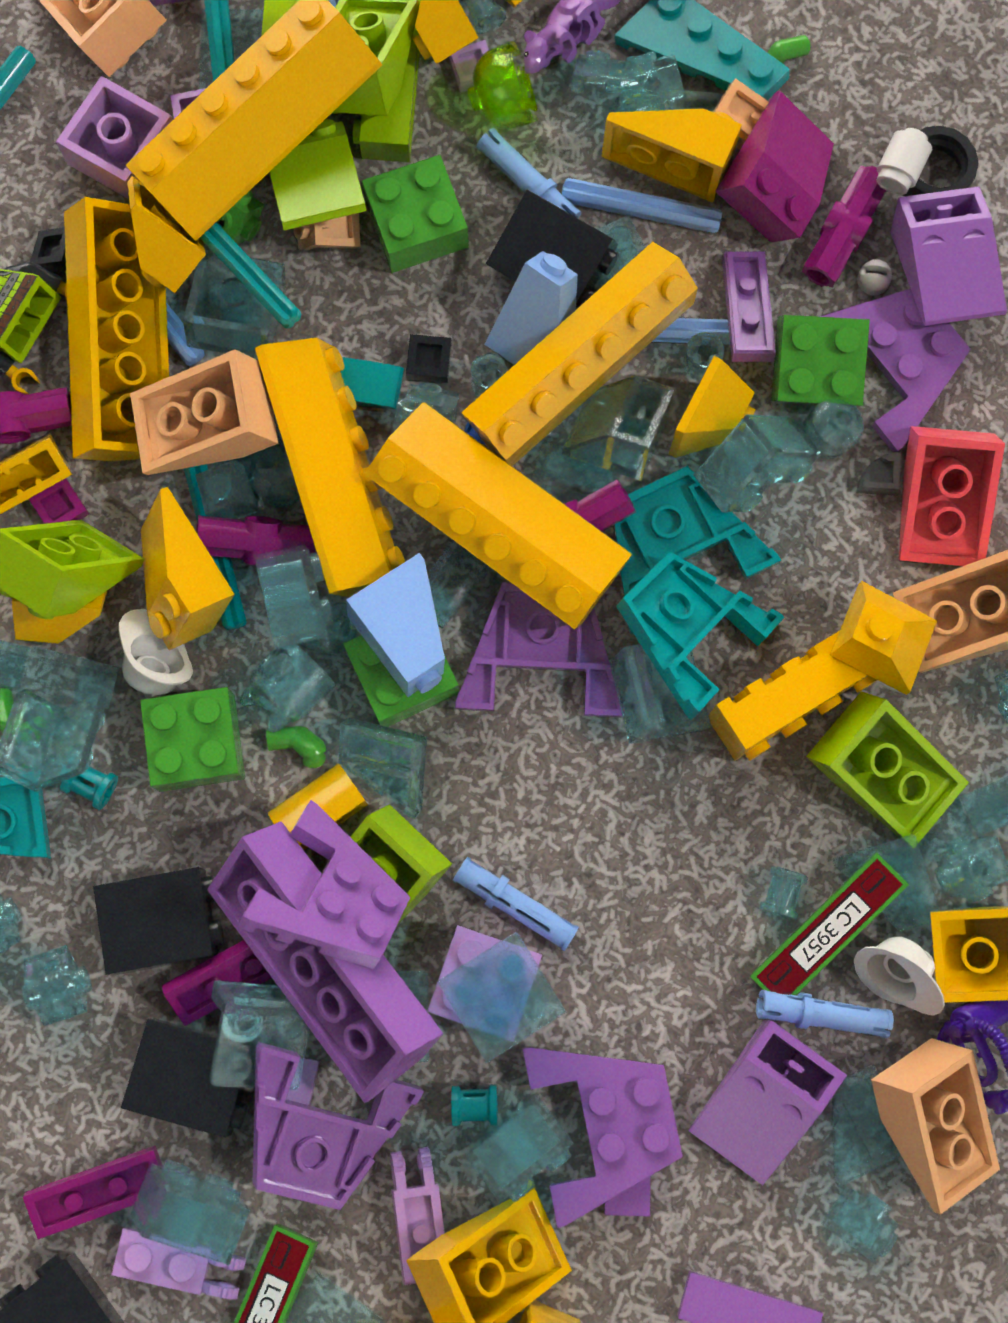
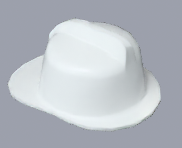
(146, 659)
(901, 974)

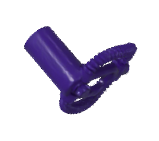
(974, 1024)

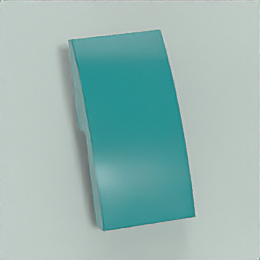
(373, 382)

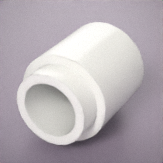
(903, 161)

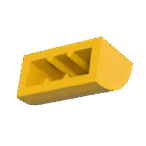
(31, 472)
(331, 791)

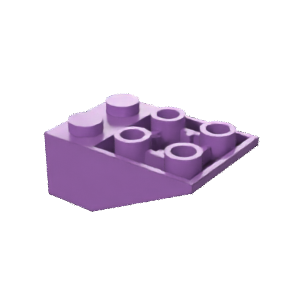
(949, 255)
(767, 1101)

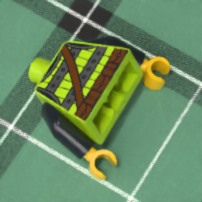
(25, 306)

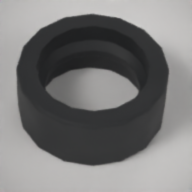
(959, 148)

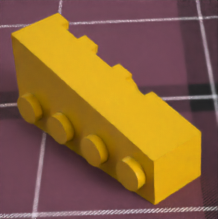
(785, 700)

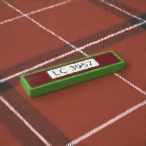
(830, 928)
(277, 1277)

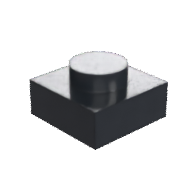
(50, 250)
(428, 358)

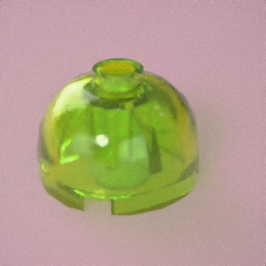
(503, 88)

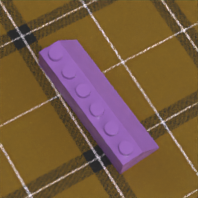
(356, 1012)

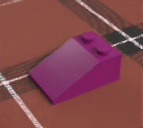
(779, 172)

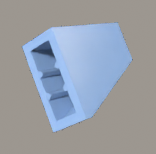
(535, 306)
(402, 625)

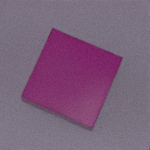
(59, 503)

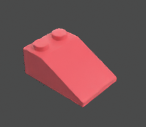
(949, 495)

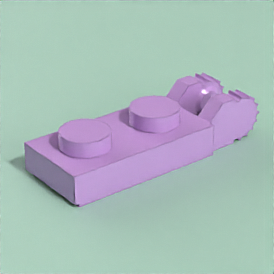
(415, 1209)
(170, 1267)

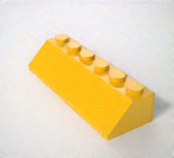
(254, 114)
(112, 329)
(582, 353)
(329, 463)
(498, 514)

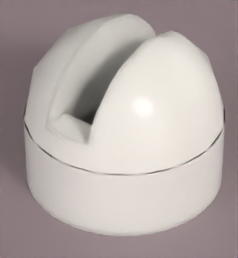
(873, 282)

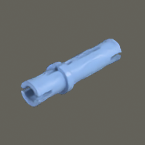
(521, 171)
(515, 903)
(808, 1011)

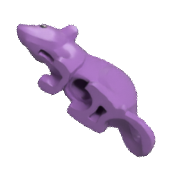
(565, 28)

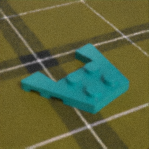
(684, 520)
(675, 611)

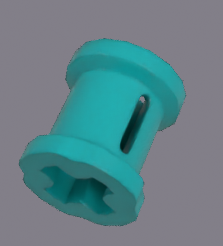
(97, 795)
(474, 1105)

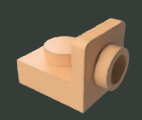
(743, 106)
(333, 233)

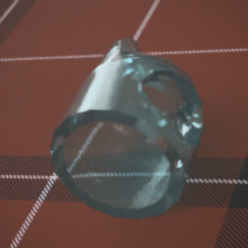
(286, 686)

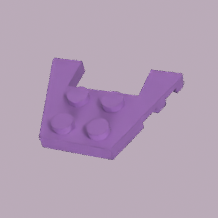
(911, 356)
(531, 637)
(350, 907)
(625, 1119)
(312, 1150)

